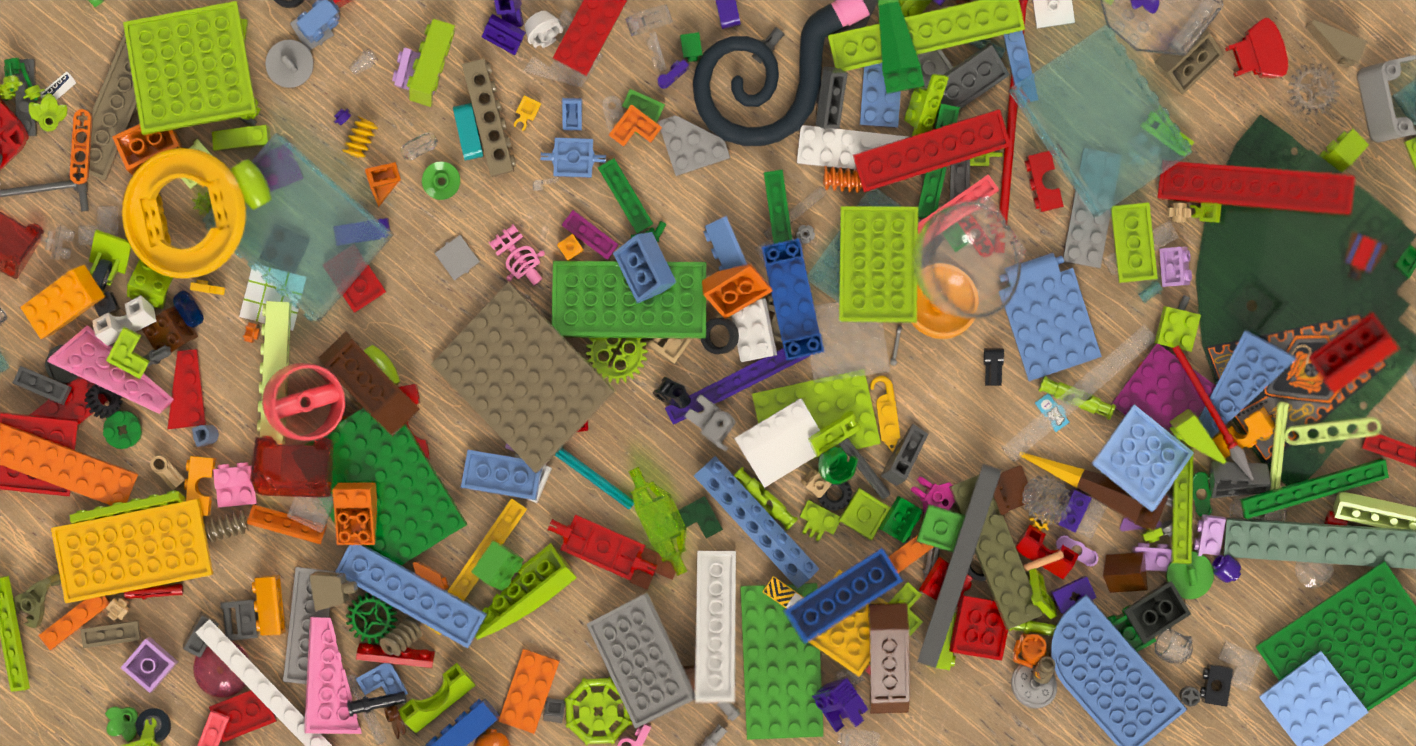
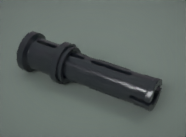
(368, 704)

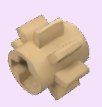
(1179, 212)
(118, 609)

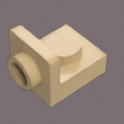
(816, 483)

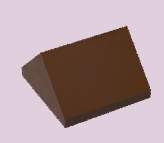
(1125, 572)

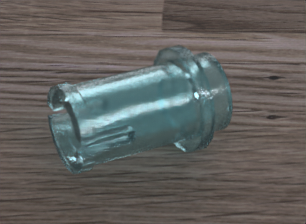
(1150, 291)

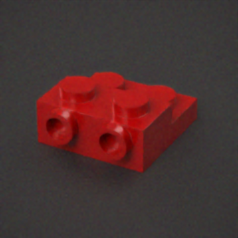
(934, 581)

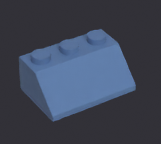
(724, 244)
(644, 267)

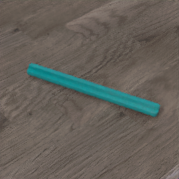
(595, 478)

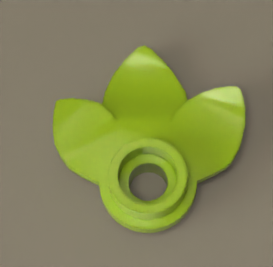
(47, 109)

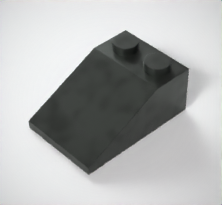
(1157, 611)

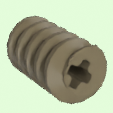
(227, 526)
(401, 637)

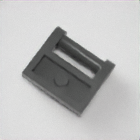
(245, 619)

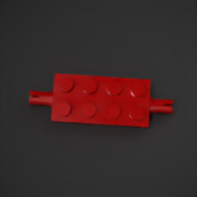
(602, 547)

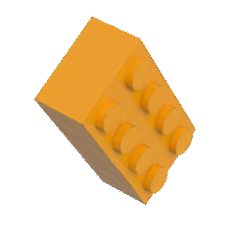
(62, 301)

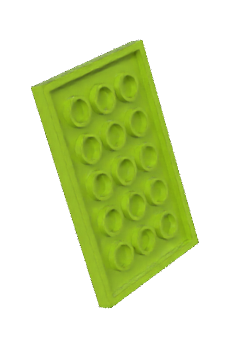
(878, 264)
(826, 404)

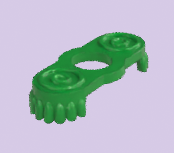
(1200, 481)

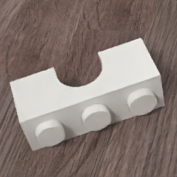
(139, 315)

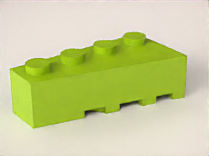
(430, 62)

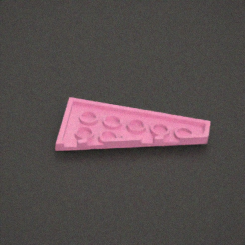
(87, 356)
(327, 684)

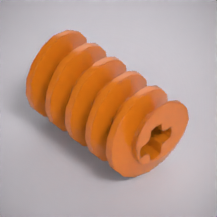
(841, 179)

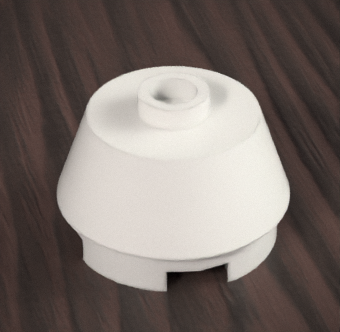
(542, 29)

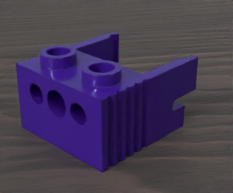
(840, 699)

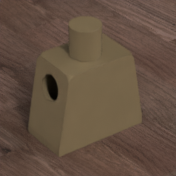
(330, 589)

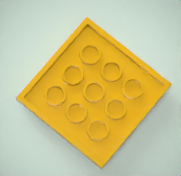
(849, 639)

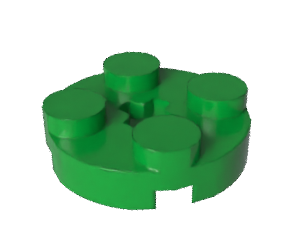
(111, 430)

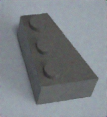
(1230, 480)

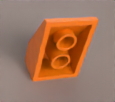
(734, 289)

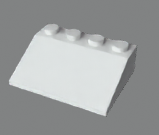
(779, 442)

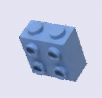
(320, 18)

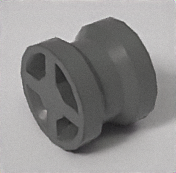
(1193, 696)

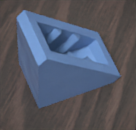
(572, 113)

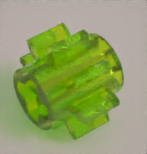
(198, 202)

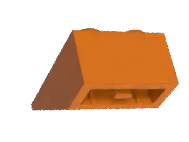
(355, 513)

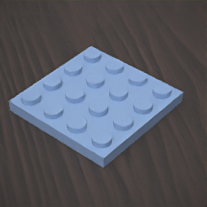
(1142, 458)
(1313, 703)

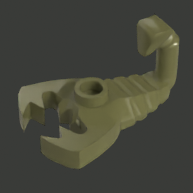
(33, 600)

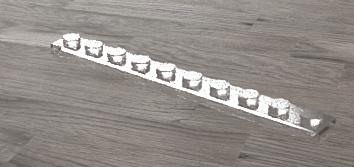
(1079, 393)

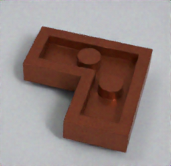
(664, 568)

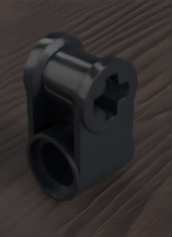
(672, 393)

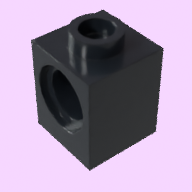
(107, 304)

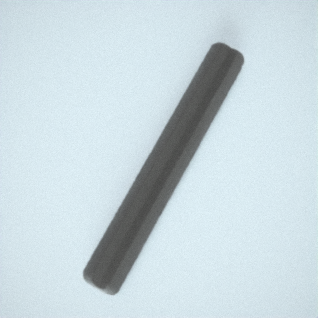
(865, 469)

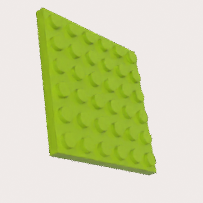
(189, 67)

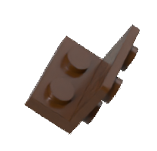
(169, 330)
(1010, 489)

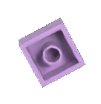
(149, 664)

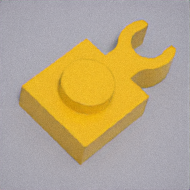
(528, 110)
(203, 286)

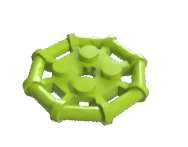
(587, 711)

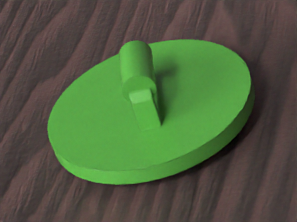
(1191, 579)

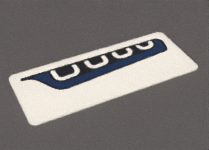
(60, 86)

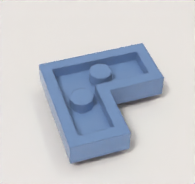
(382, 675)

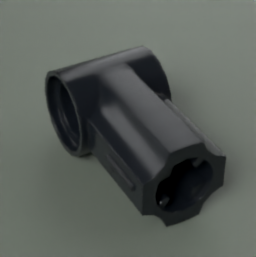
(993, 364)

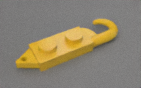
(887, 413)

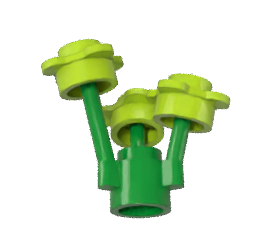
(11, 82)

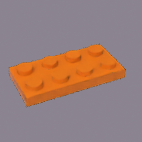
(528, 691)

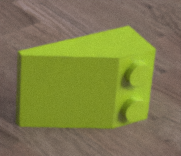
(1190, 430)

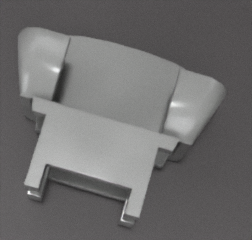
(710, 422)

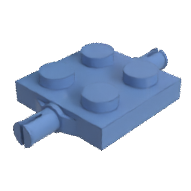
(573, 157)

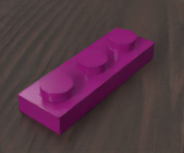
(590, 235)

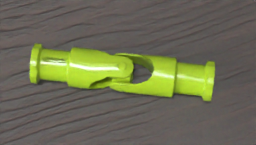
(1092, 404)
(758, 491)

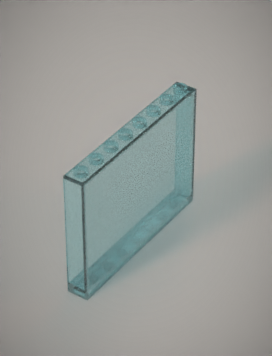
(1100, 121)
(309, 235)

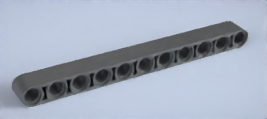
(959, 565)

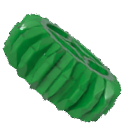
(363, 614)

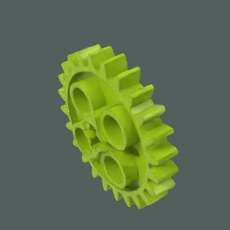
(632, 360)

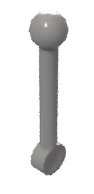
(893, 361)

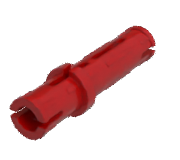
(155, 591)

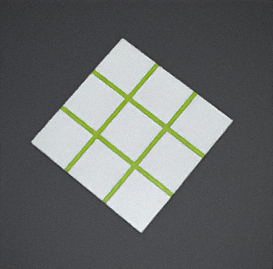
(257, 294)

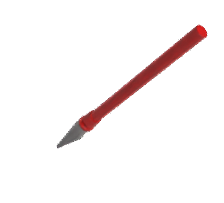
(1237, 453)

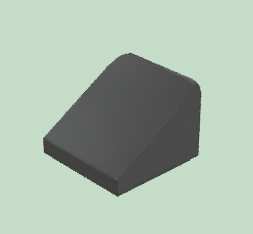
(554, 710)

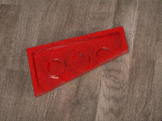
(187, 392)

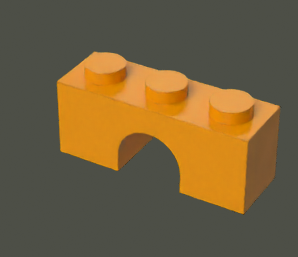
(1259, 425)
(199, 468)

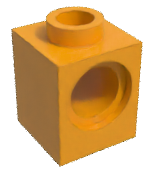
(570, 247)

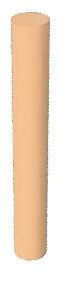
(1043, 561)

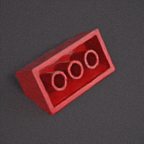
(1353, 352)

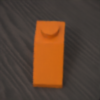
(430, 575)

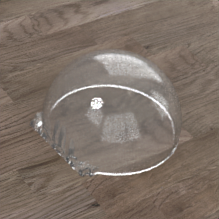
(968, 259)

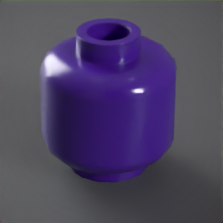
(1226, 568)

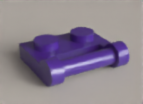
(677, 70)

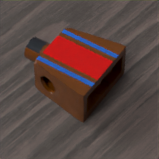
(1363, 255)

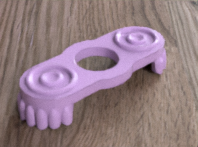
(1087, 556)

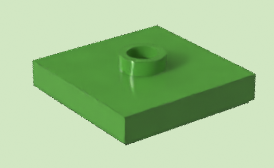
(941, 528)

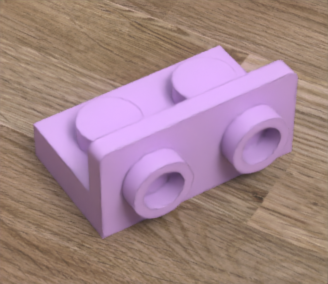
(1175, 266)
(1210, 535)
(1155, 557)

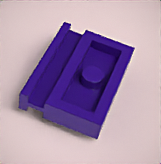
(503, 34)

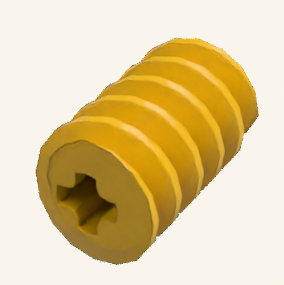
(360, 138)

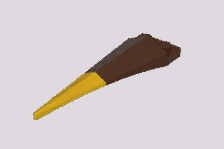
(1104, 491)

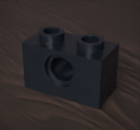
(1221, 695)

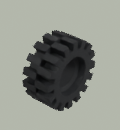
(97, 407)
(840, 503)

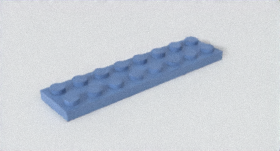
(411, 594)

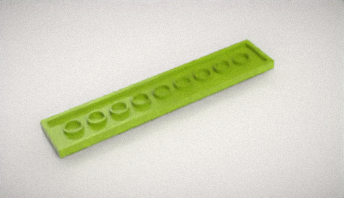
(930, 31)

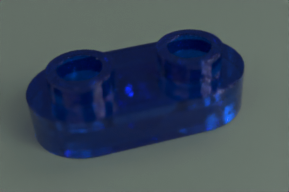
(188, 309)

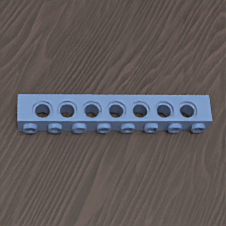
(756, 522)

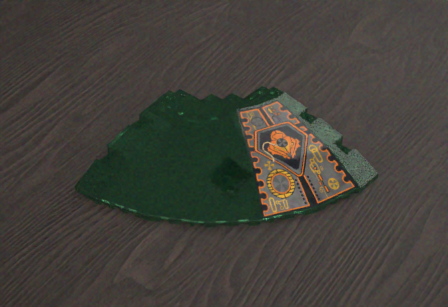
(1303, 297)

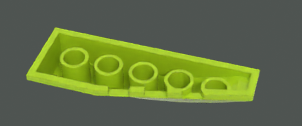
(532, 587)

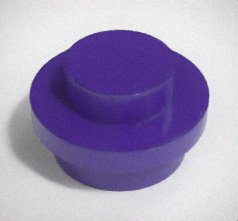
(342, 116)

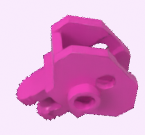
(934, 494)

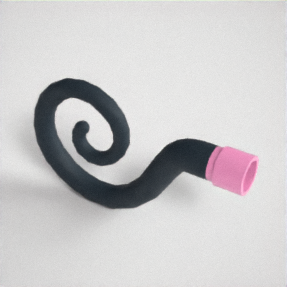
(816, 29)

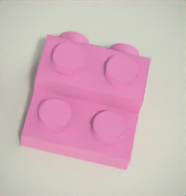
(234, 485)

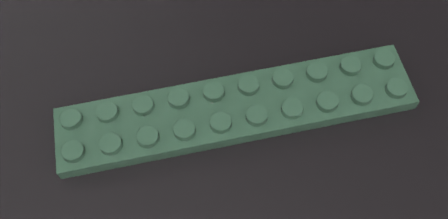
(1320, 543)

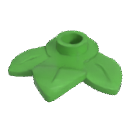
(120, 724)

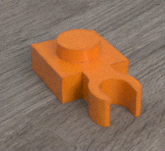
(252, 332)

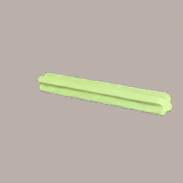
(1278, 445)

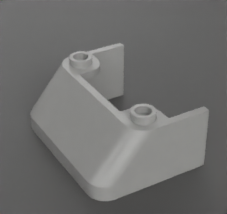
(1378, 103)

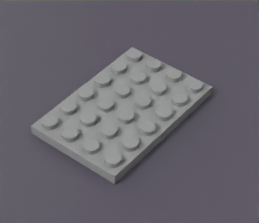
(641, 660)

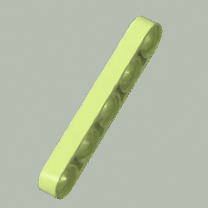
(1342, 430)

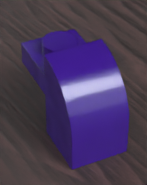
(510, 11)

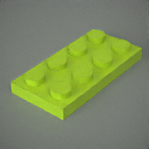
(1134, 242)

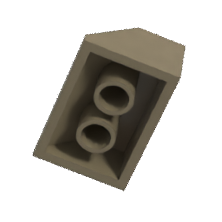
(1187, 69)

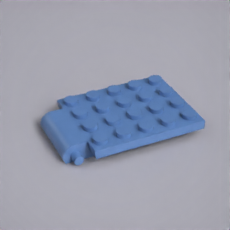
(1050, 319)

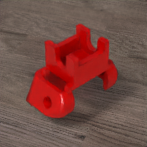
(1261, 51)

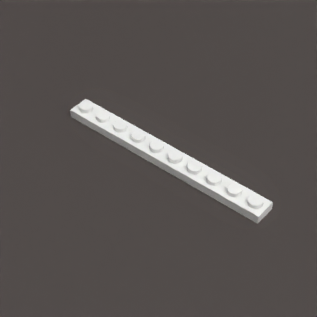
(258, 684)

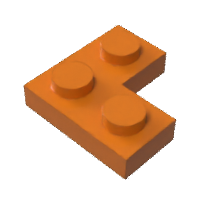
(633, 122)

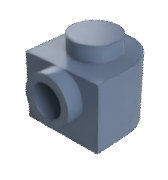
(205, 435)

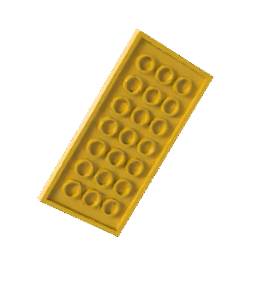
(132, 551)

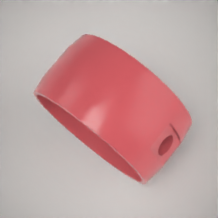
(316, 397)

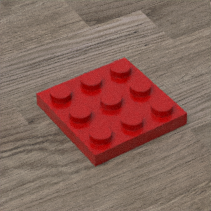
(978, 629)

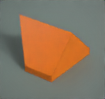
(382, 180)

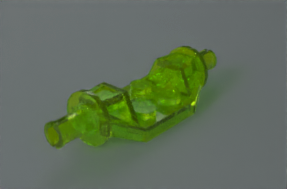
(660, 520)

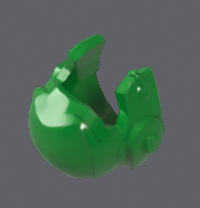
(835, 467)

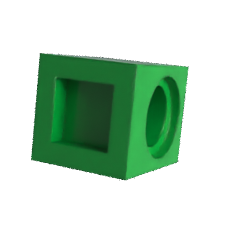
(691, 46)

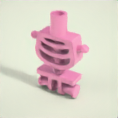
(529, 271)

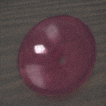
(215, 683)

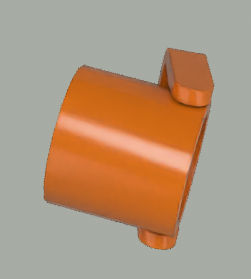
(1032, 649)

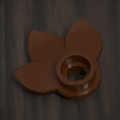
(392, 715)

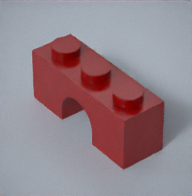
(1046, 198)
(1032, 547)

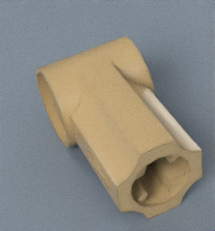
(169, 473)

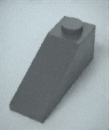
(904, 456)

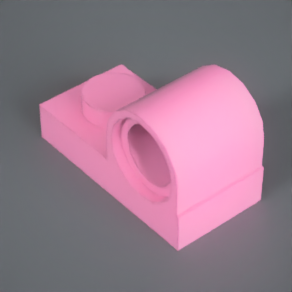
(641, 734)

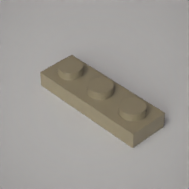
(110, 634)

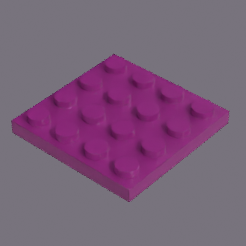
(1162, 389)

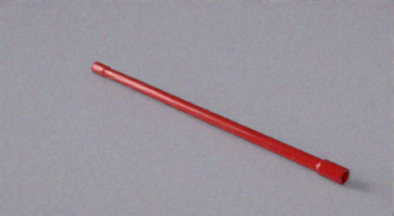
(1009, 151)

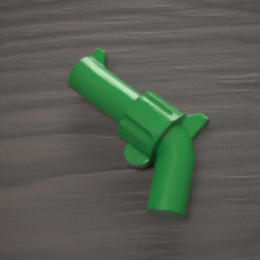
(657, 233)

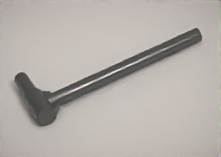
(81, 189)

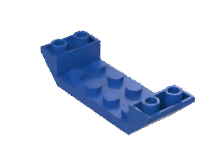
(792, 299)

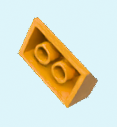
(269, 605)

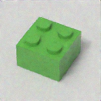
(498, 565)

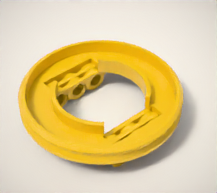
(147, 224)

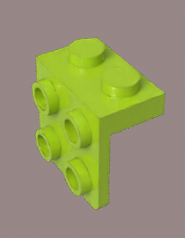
(149, 285)

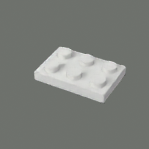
(754, 331)

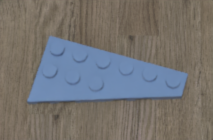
(1248, 372)

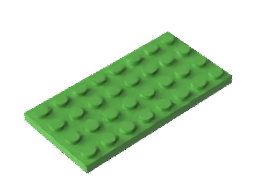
(597, 302)
(778, 670)

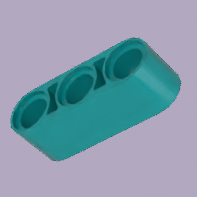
(468, 131)

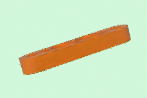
(85, 146)

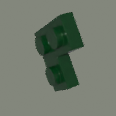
(702, 513)

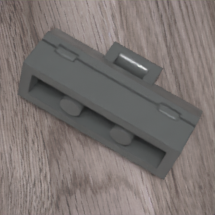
(831, 98)

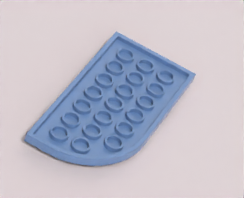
(1111, 677)

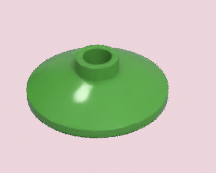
(432, 175)

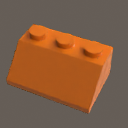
(138, 148)

